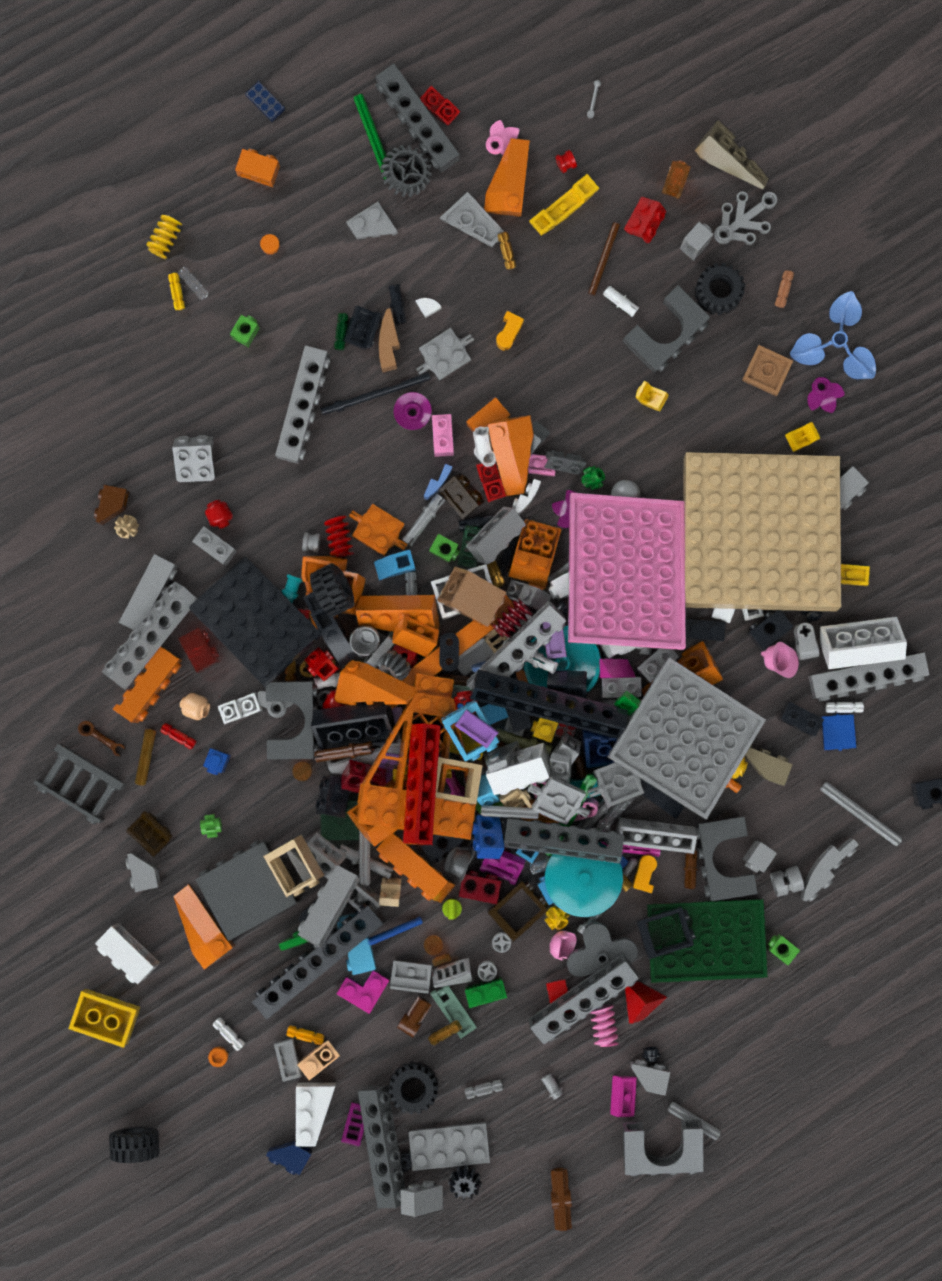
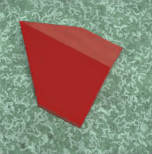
(641, 1001)

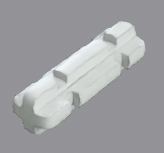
(844, 707)
(228, 1034)

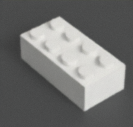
(863, 642)

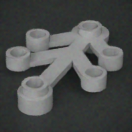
(742, 219)

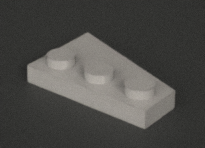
(473, 220)

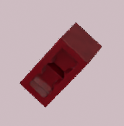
(355, 774)
(479, 893)

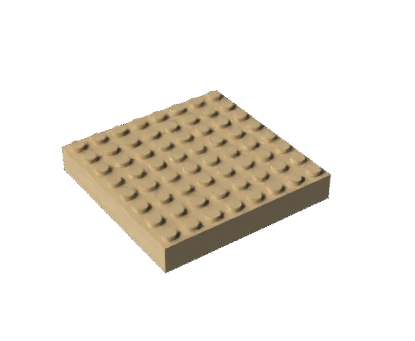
(762, 531)

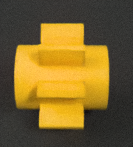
(556, 918)

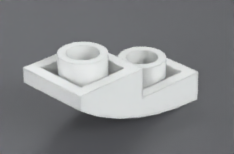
(523, 501)
(240, 708)

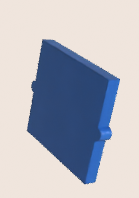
(838, 732)

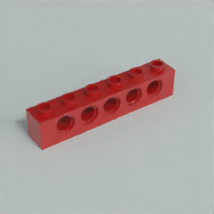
(421, 784)

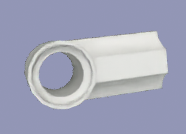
(483, 446)

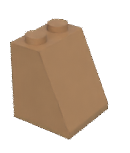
(472, 596)

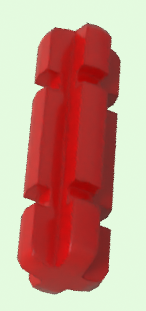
(178, 736)

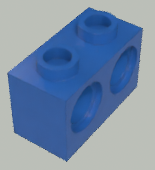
(488, 837)

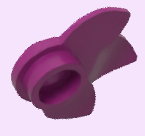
(824, 398)
(562, 509)

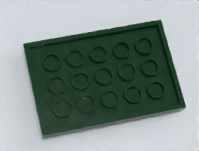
(726, 942)

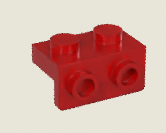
(645, 219)

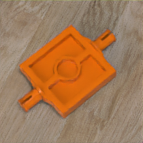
(378, 530)

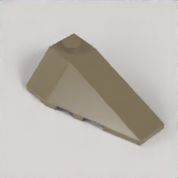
(722, 152)

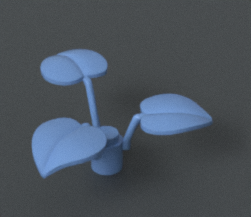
(809, 349)

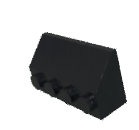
(353, 724)

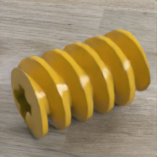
(163, 236)

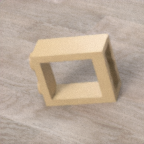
(472, 783)
(281, 873)

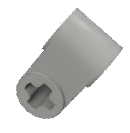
(805, 645)

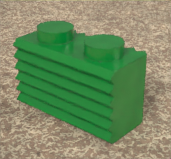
(485, 992)

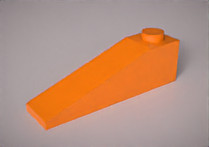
(368, 684)

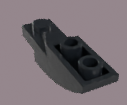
(331, 631)

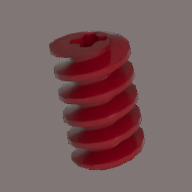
(511, 619)

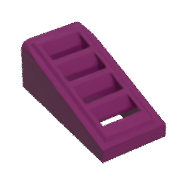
(347, 1140)

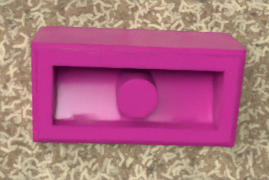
(616, 668)
(623, 1096)

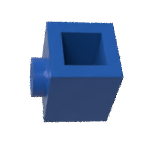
(216, 761)

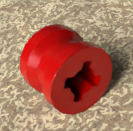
(566, 161)

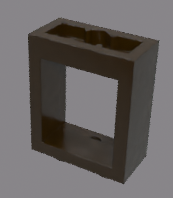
(507, 928)

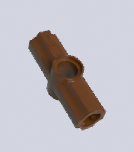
(561, 1199)

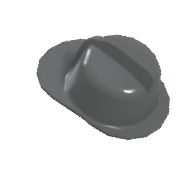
(458, 861)

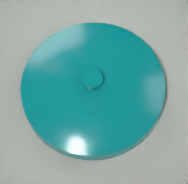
(579, 658)
(583, 885)

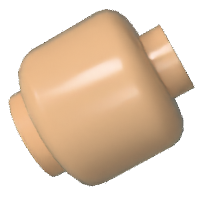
(195, 706)

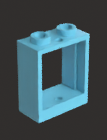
(454, 717)

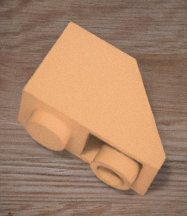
(318, 1059)

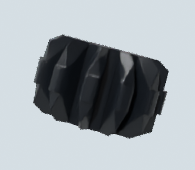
(464, 1182)

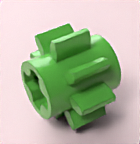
(211, 826)

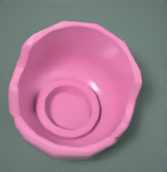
(562, 944)

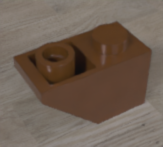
(112, 503)

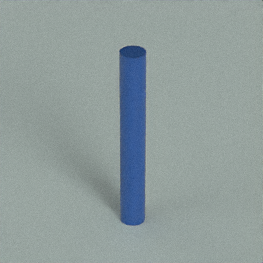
(394, 931)

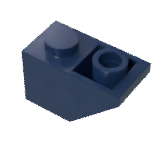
(290, 1156)

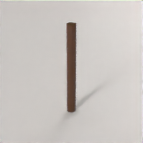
(604, 258)

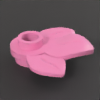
(501, 136)

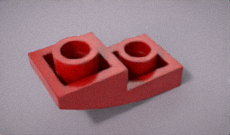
(439, 106)
(491, 482)

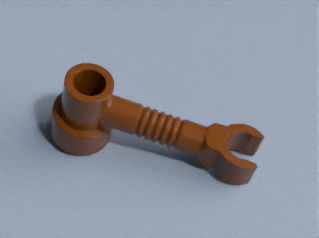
(96, 734)

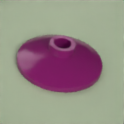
(408, 402)

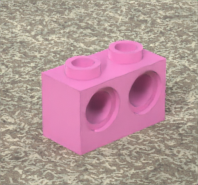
(442, 435)

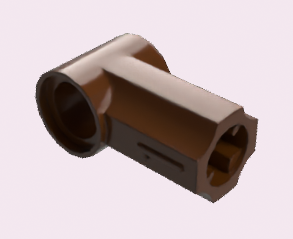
(412, 1020)

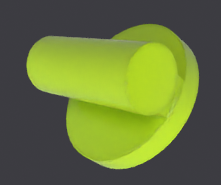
(452, 908)

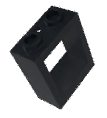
(647, 942)

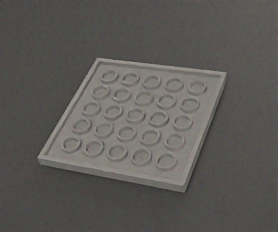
(686, 738)

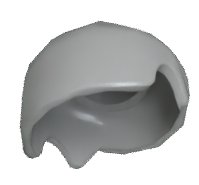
(626, 488)
(364, 640)

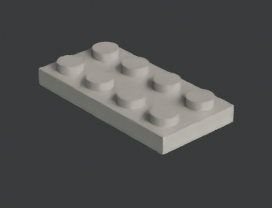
(449, 1146)

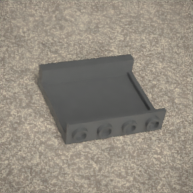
(243, 891)

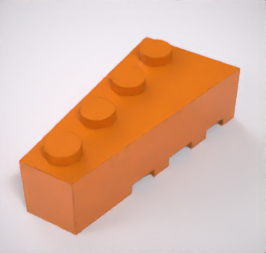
(387, 611)
(148, 686)
(415, 868)

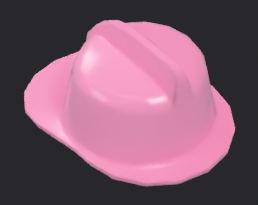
(781, 659)

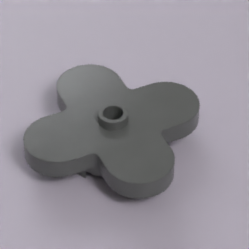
(598, 943)

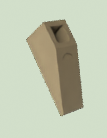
(769, 767)

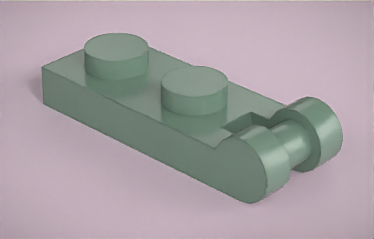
(454, 1010)

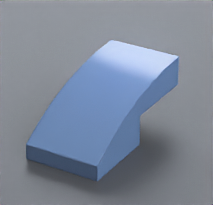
(434, 485)

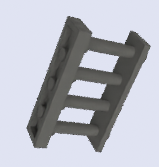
(81, 764)

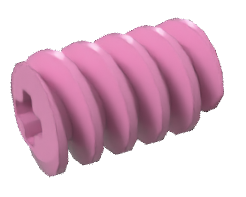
(604, 1026)

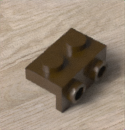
(149, 833)

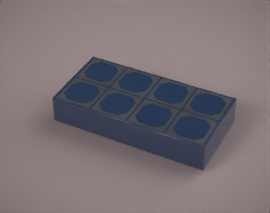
(265, 101)

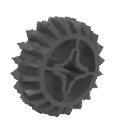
(399, 168)

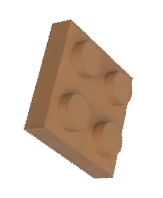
(767, 370)

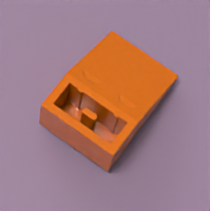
(535, 552)

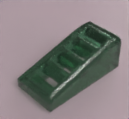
(465, 562)

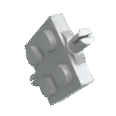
(444, 354)
(616, 784)
(558, 800)

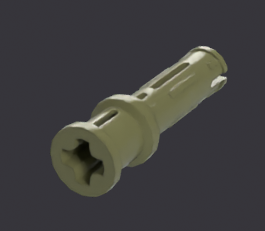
(508, 737)

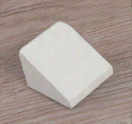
(723, 614)

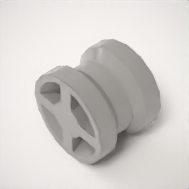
(311, 542)
(503, 944)
(489, 975)

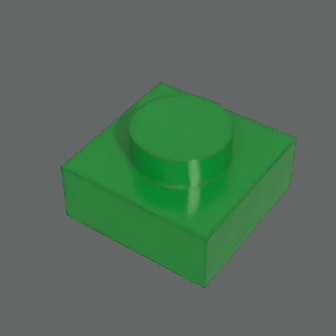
(628, 702)

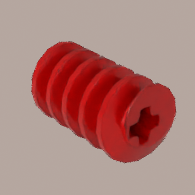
(338, 537)

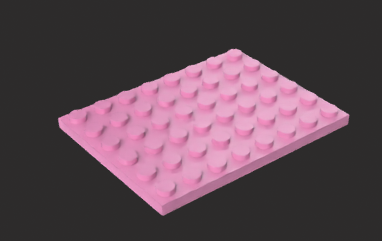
(626, 571)

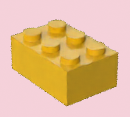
(104, 1017)

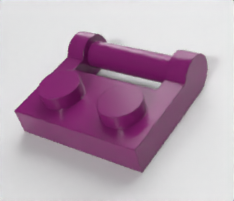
(507, 862)

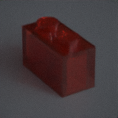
(199, 649)

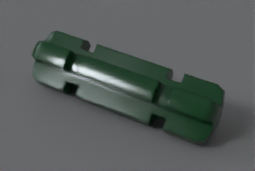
(341, 330)

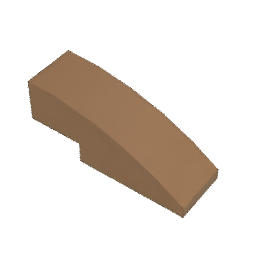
(388, 343)

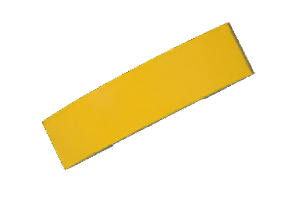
(564, 206)

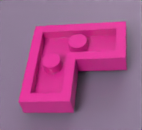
(364, 996)

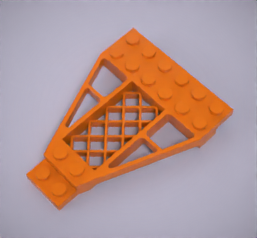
(387, 805)

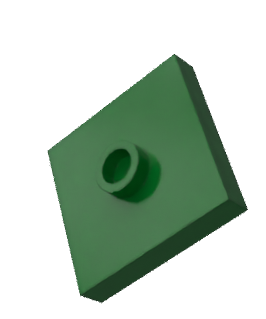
(291, 942)

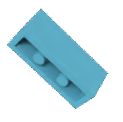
(361, 957)

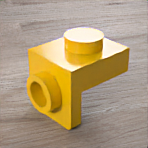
(651, 396)
(802, 436)

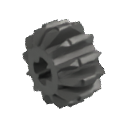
(394, 665)

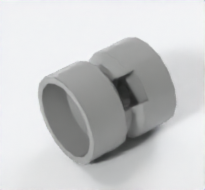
(793, 879)

